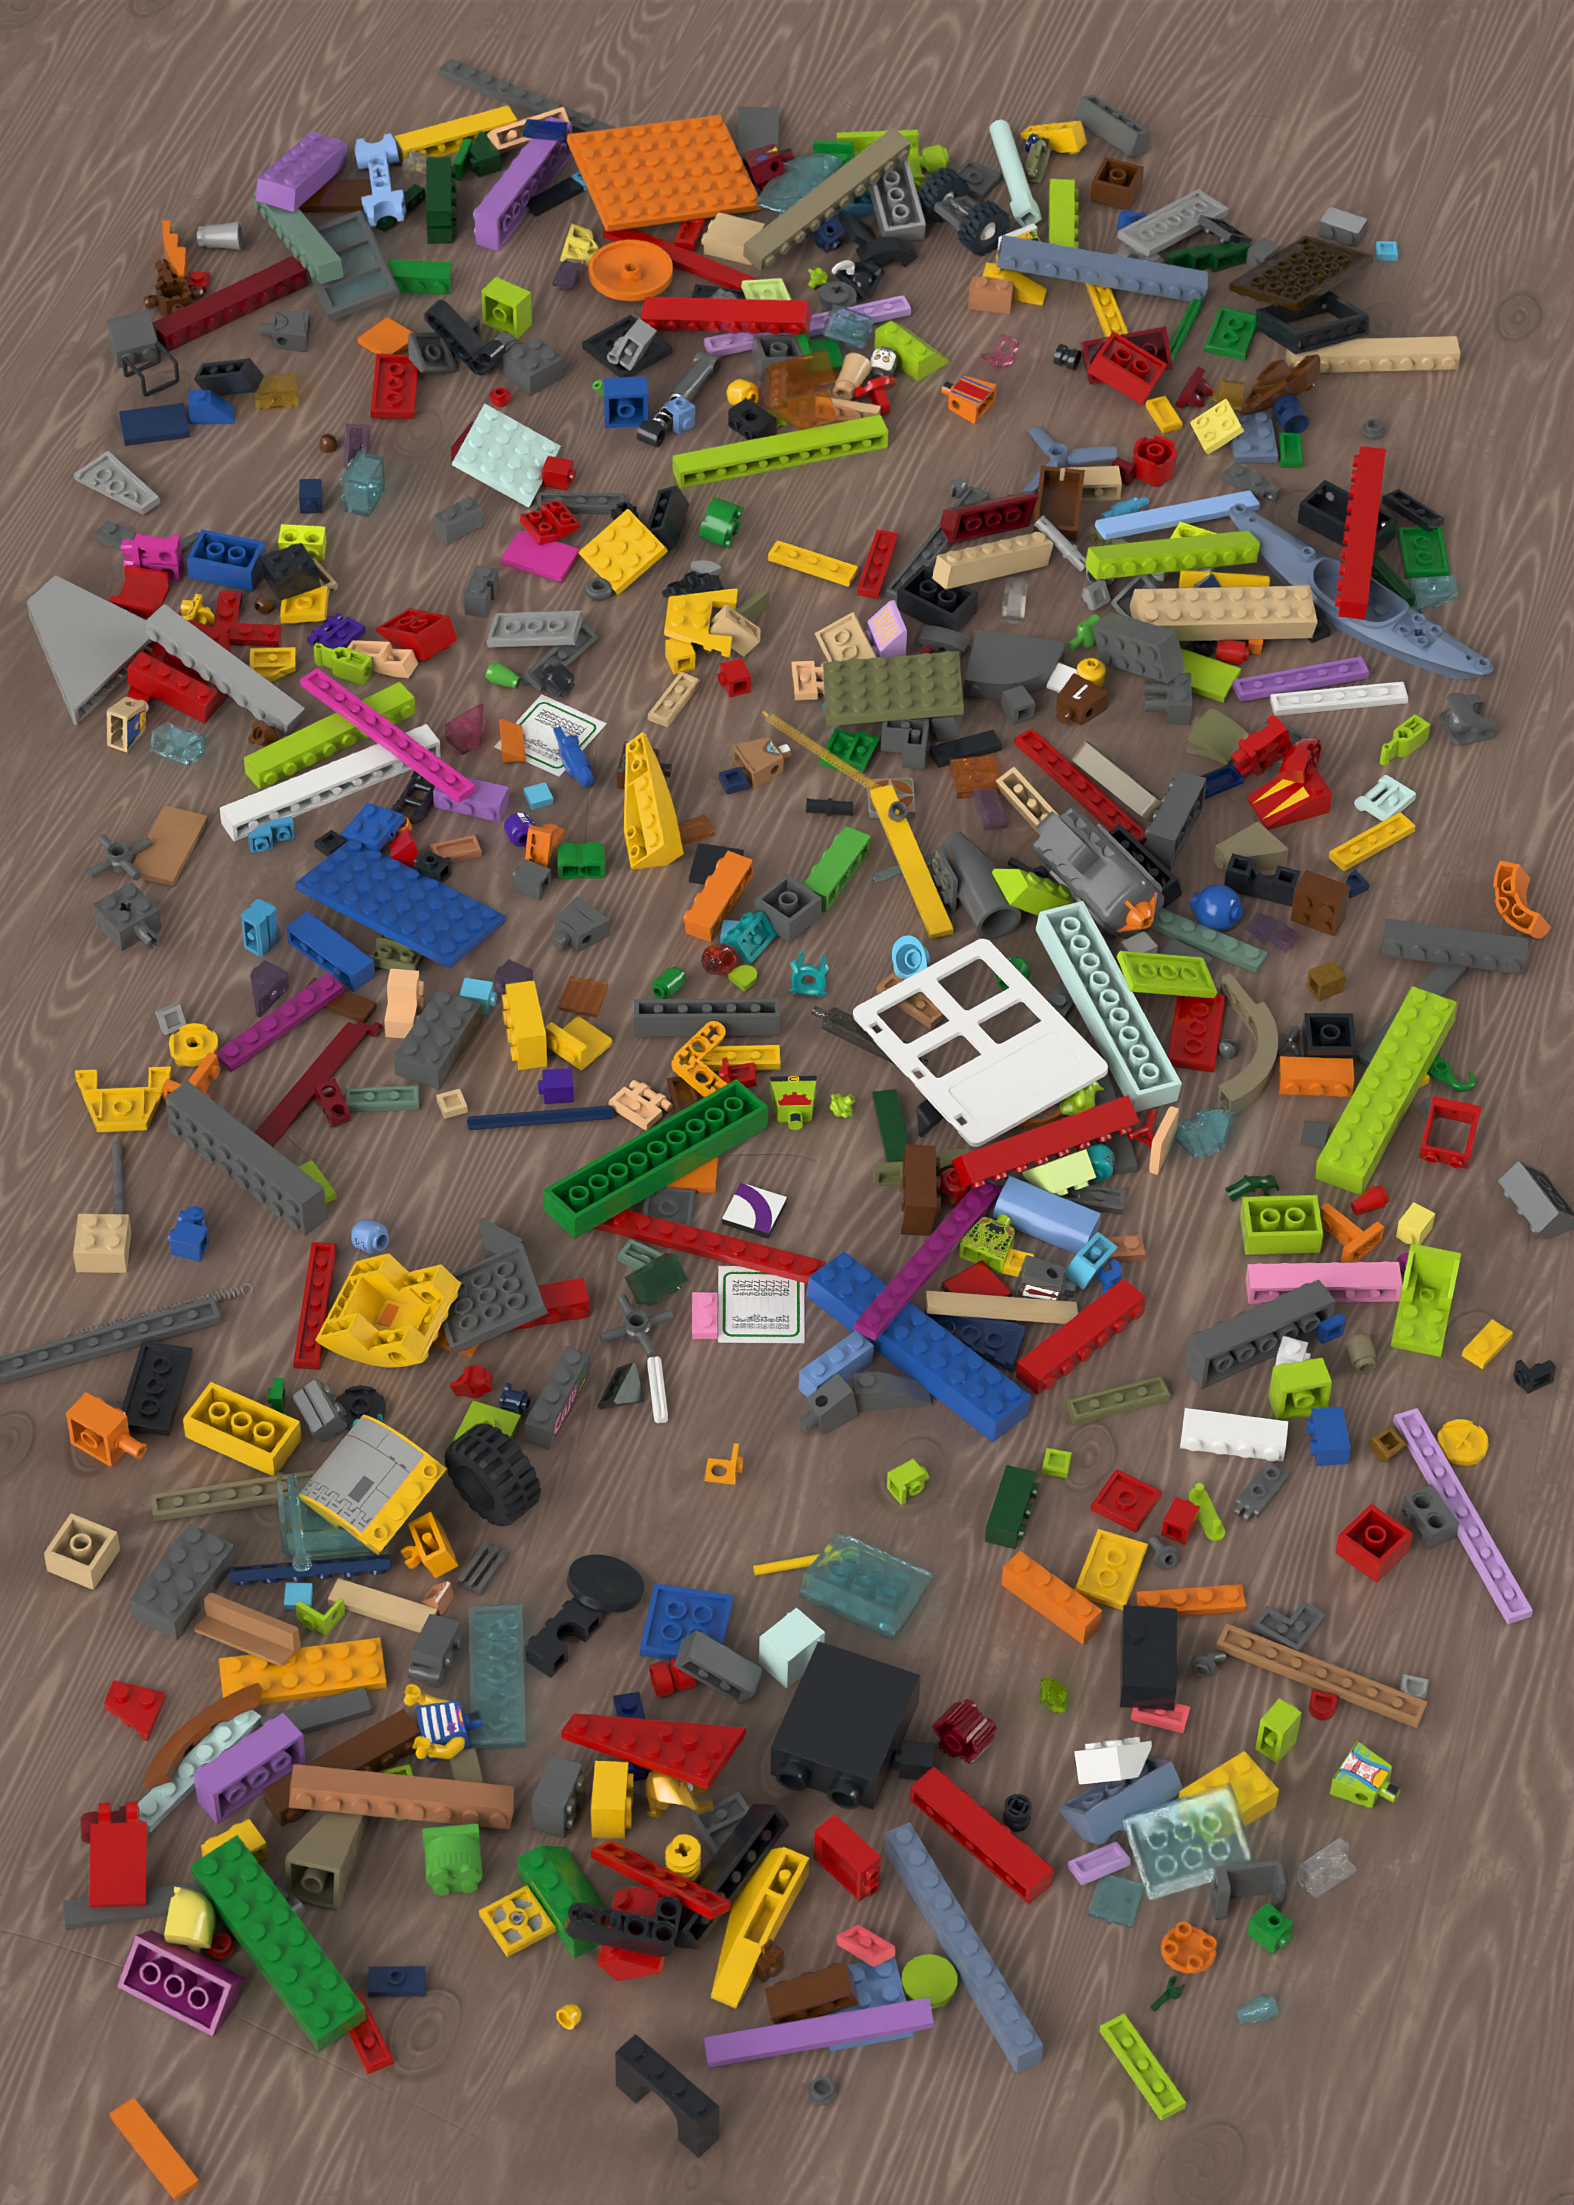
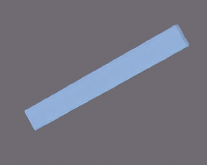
(1172, 515)

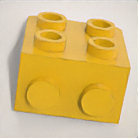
(577, 1042)

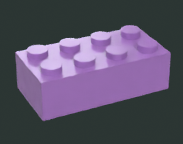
(248, 1767)

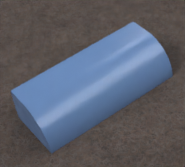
(1046, 1215)

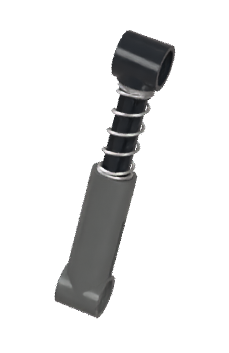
(704, 366)

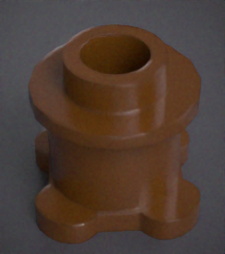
(263, 734)

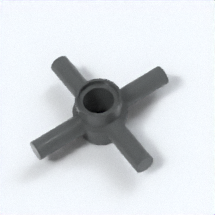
(119, 857)
(636, 1326)

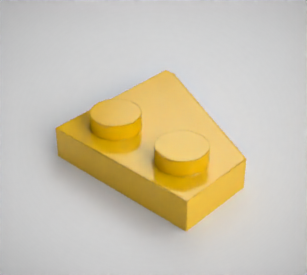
(273, 662)

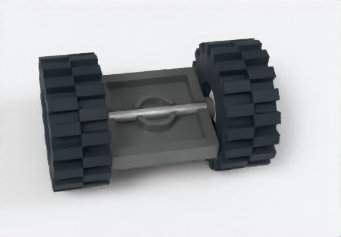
(978, 225)

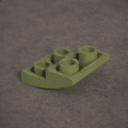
(1217, 735)
(393, 955)

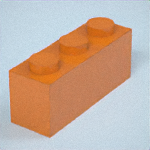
(1315, 1076)

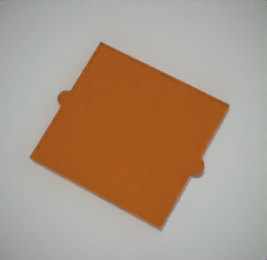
(583, 996)

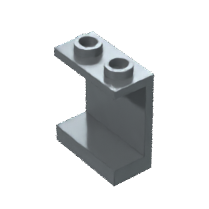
(1246, 1881)

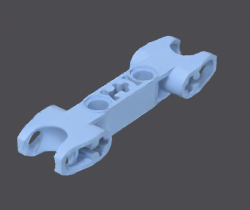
(384, 200)

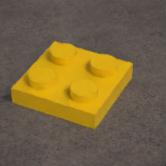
(305, 607)

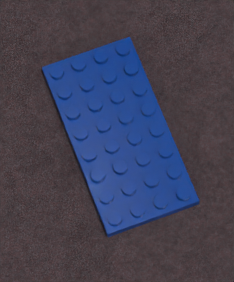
(400, 903)

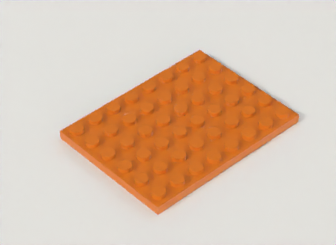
(663, 172)

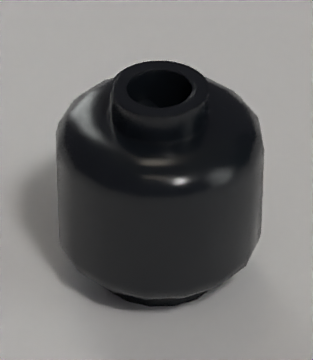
(557, 680)

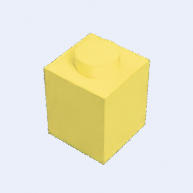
(1415, 1224)

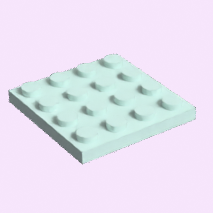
(505, 455)

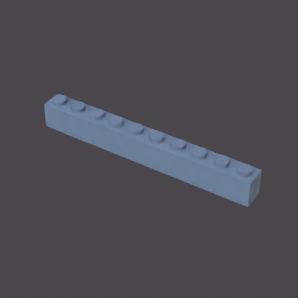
(1102, 269)
(963, 1948)

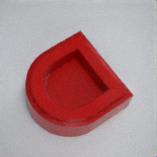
(1322, 1705)

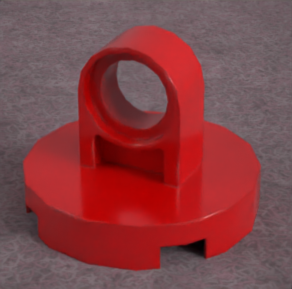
(876, 391)

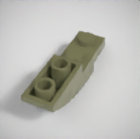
(891, 1172)

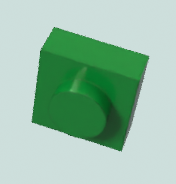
(277, 1394)

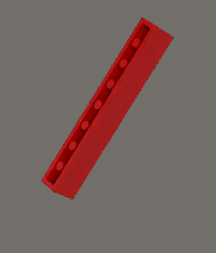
(727, 315)
(1045, 1141)

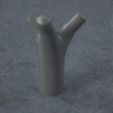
(1291, 1042)

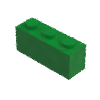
(422, 276)

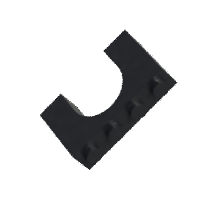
(643, 2070)

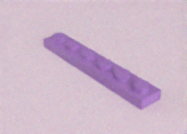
(1300, 679)

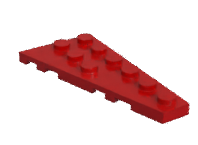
(672, 1748)

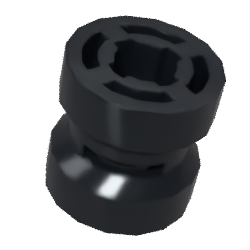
(1067, 356)
(1017, 1812)

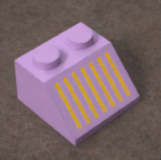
(887, 632)

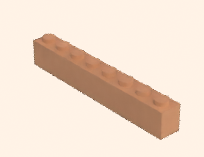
(401, 1796)

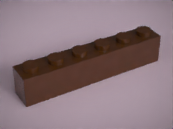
(368, 1751)

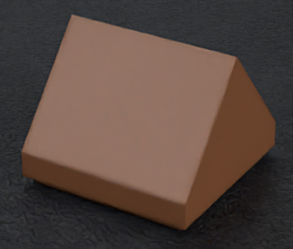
(439, 1597)

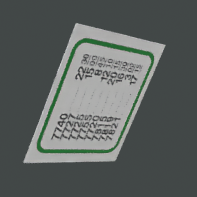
(538, 733)
(759, 1307)

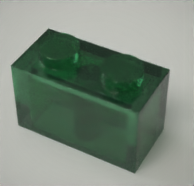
(656, 1279)

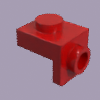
(744, 1073)

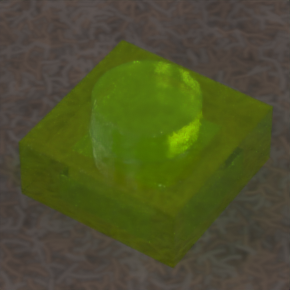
(1052, 1695)

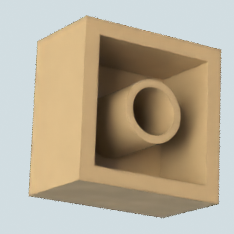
(102, 1243)
(82, 1551)

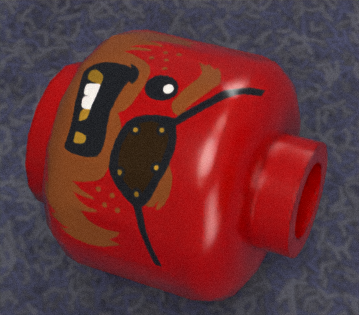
(951, 1188)

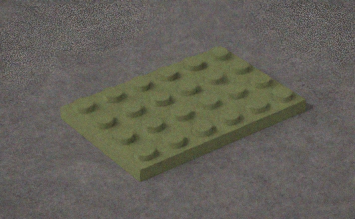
(893, 688)

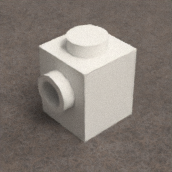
(1292, 1351)

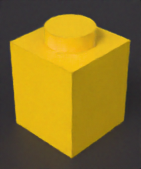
(679, 655)

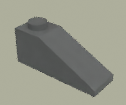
(887, 1391)

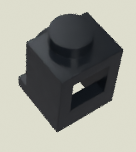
(433, 866)

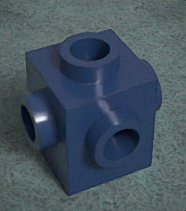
(830, 235)

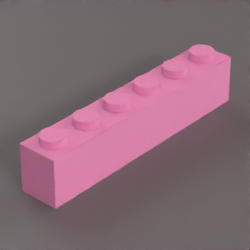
(1343, 1280)

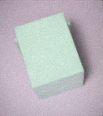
(789, 1646)

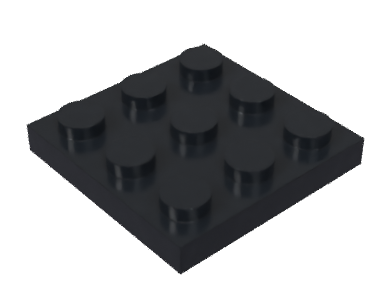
(603, 342)

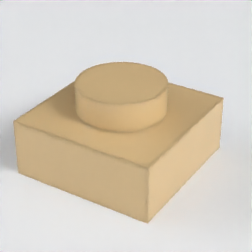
(452, 1103)

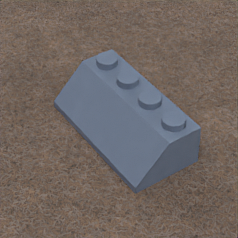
(1102, 1807)

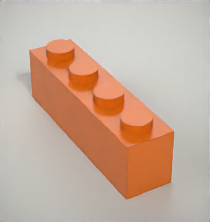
(718, 896)
(1051, 1597)

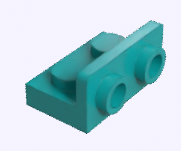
(750, 936)

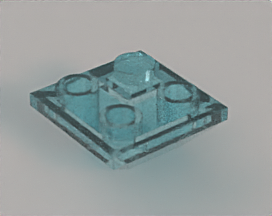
(1206, 1132)

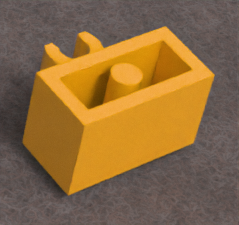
(431, 1546)

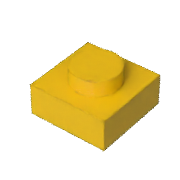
(1014, 1262)

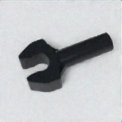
(1039, 871)

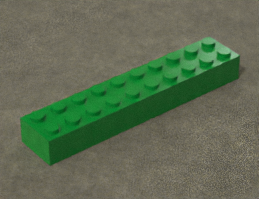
(655, 1159)

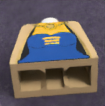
(126, 723)

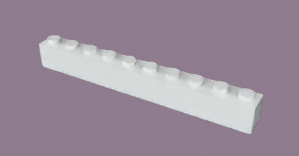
(320, 786)

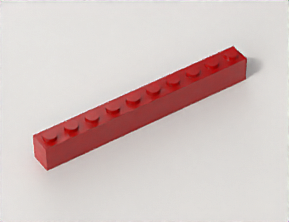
(1361, 533)

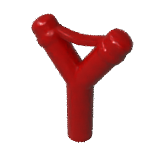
(1145, 1130)

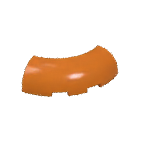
(1511, 901)

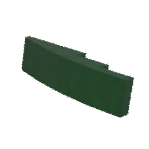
(1212, 256)

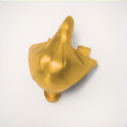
(665, 1790)

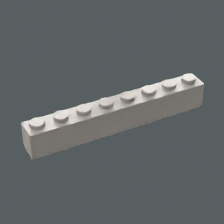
(224, 670)

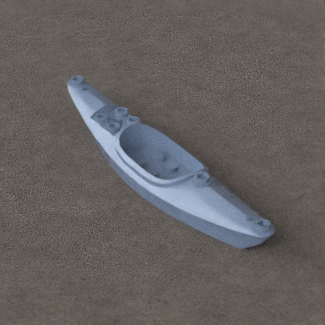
(1388, 621)

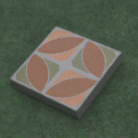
(904, 790)

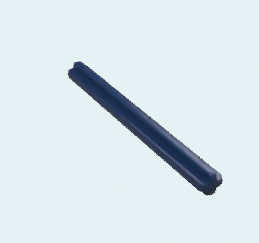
(540, 1117)

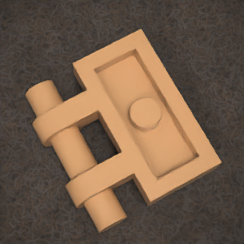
(804, 680)
(637, 1109)

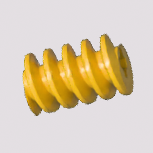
(684, 1857)

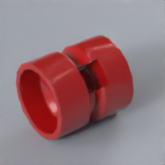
(668, 1677)

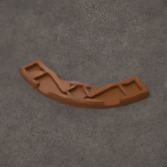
(172, 1753)

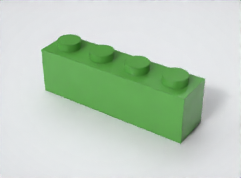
(838, 865)

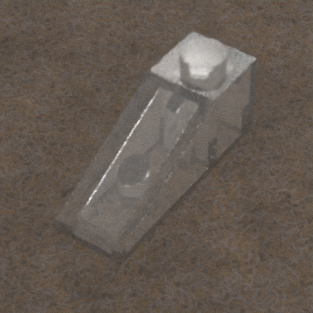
(1015, 599)

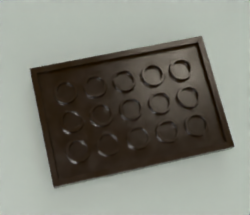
(1300, 273)

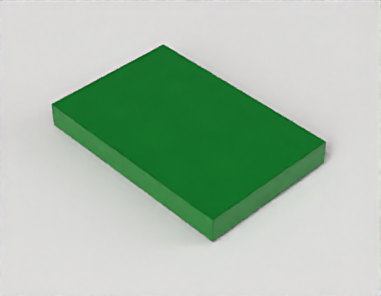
(1231, 333)
(1422, 552)

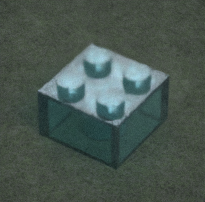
(363, 484)

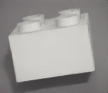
(1112, 1761)

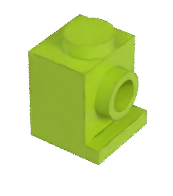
(906, 1480)

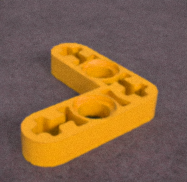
(695, 1064)

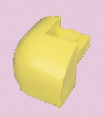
(190, 1920)

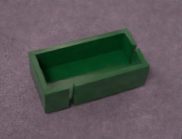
(441, 200)

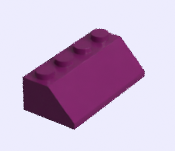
(181, 1982)

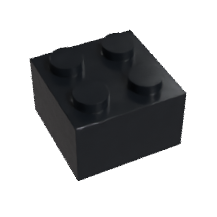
(290, 571)
(1329, 1035)

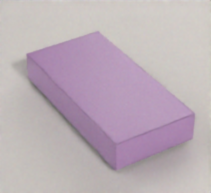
(1099, 1863)

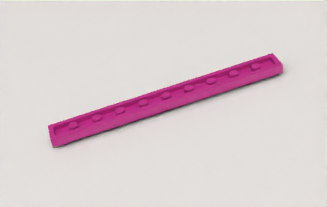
(388, 735)

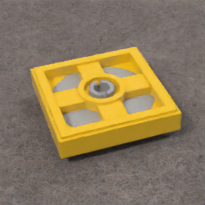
(517, 1921)

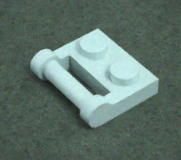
(1390, 803)

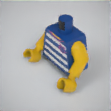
(441, 1725)

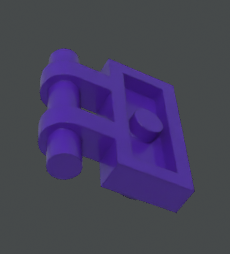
(341, 632)

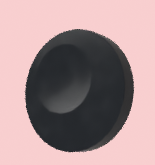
(605, 1583)

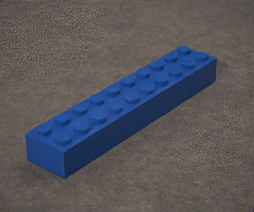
(923, 1350)

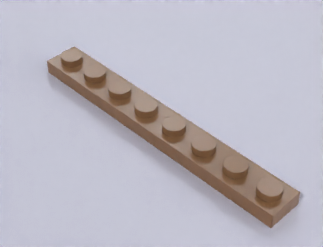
(1321, 1675)

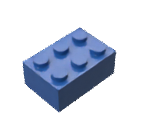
(226, 560)

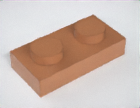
(1129, 1248)

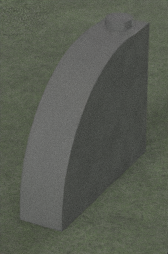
(1009, 661)

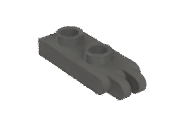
(1261, 1491)

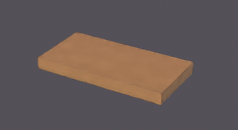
(172, 843)

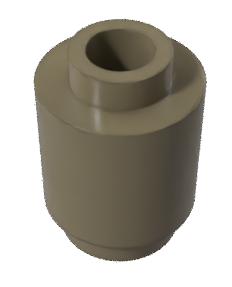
(1362, 1354)

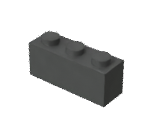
(718, 1667)

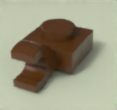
(771, 1961)

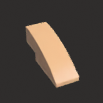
(386, 659)

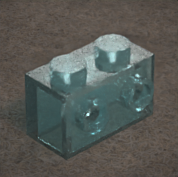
(848, 326)
(177, 743)

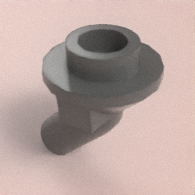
(1166, 1556)
(1205, 1665)

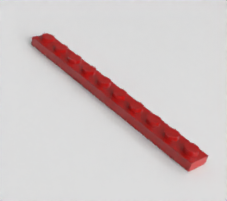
(712, 1245)

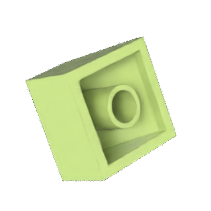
(1062, 1173)

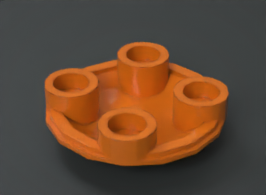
(1188, 1949)

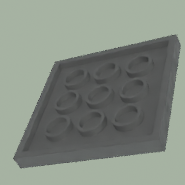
(493, 1299)

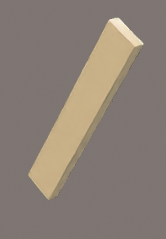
(1000, 1307)

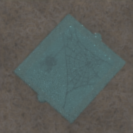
(1116, 1900)

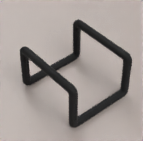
(158, 345)

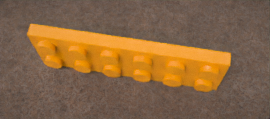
(309, 1672)

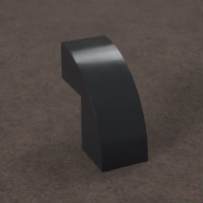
(883, 249)

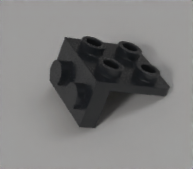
(693, 583)

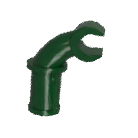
(1249, 1184)

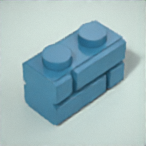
(260, 927)

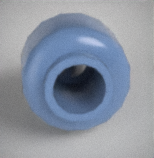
(370, 1236)

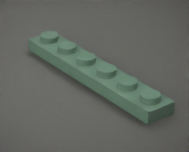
(1208, 940)

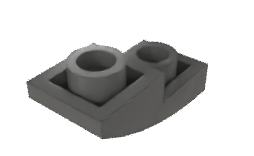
(943, 637)

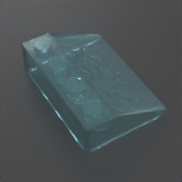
(800, 178)
(864, 1585)
(1186, 1839)

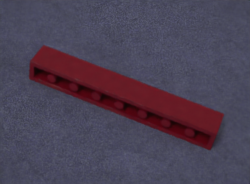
(230, 303)

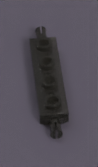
(847, 1028)

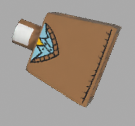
(760, 760)

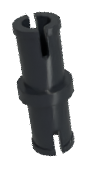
(829, 807)

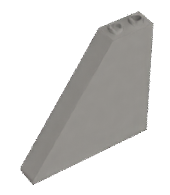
(85, 643)

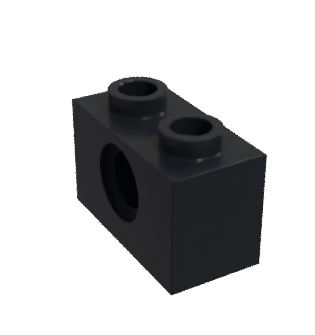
(751, 420)

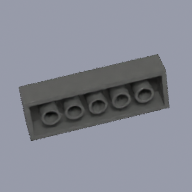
(1257, 1334)

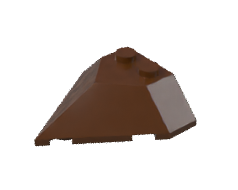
(1279, 381)

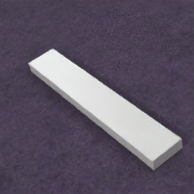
(1339, 698)

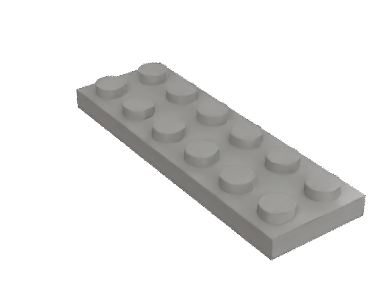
(1171, 223)

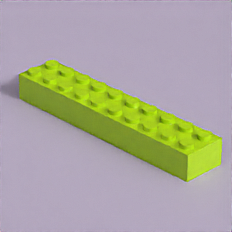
(1386, 1091)

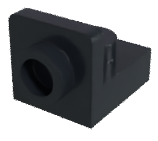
(1534, 1378)

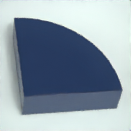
(1357, 884)

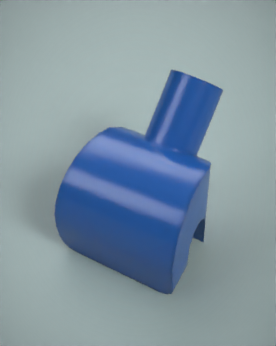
(1128, 217)
(1111, 1277)

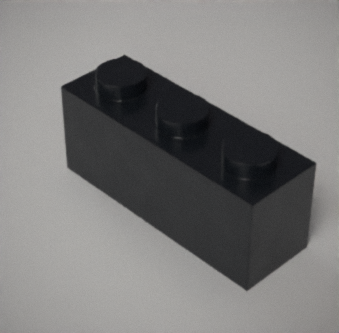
(229, 377)
(668, 516)

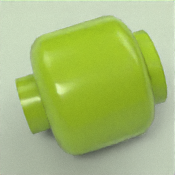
(934, 158)

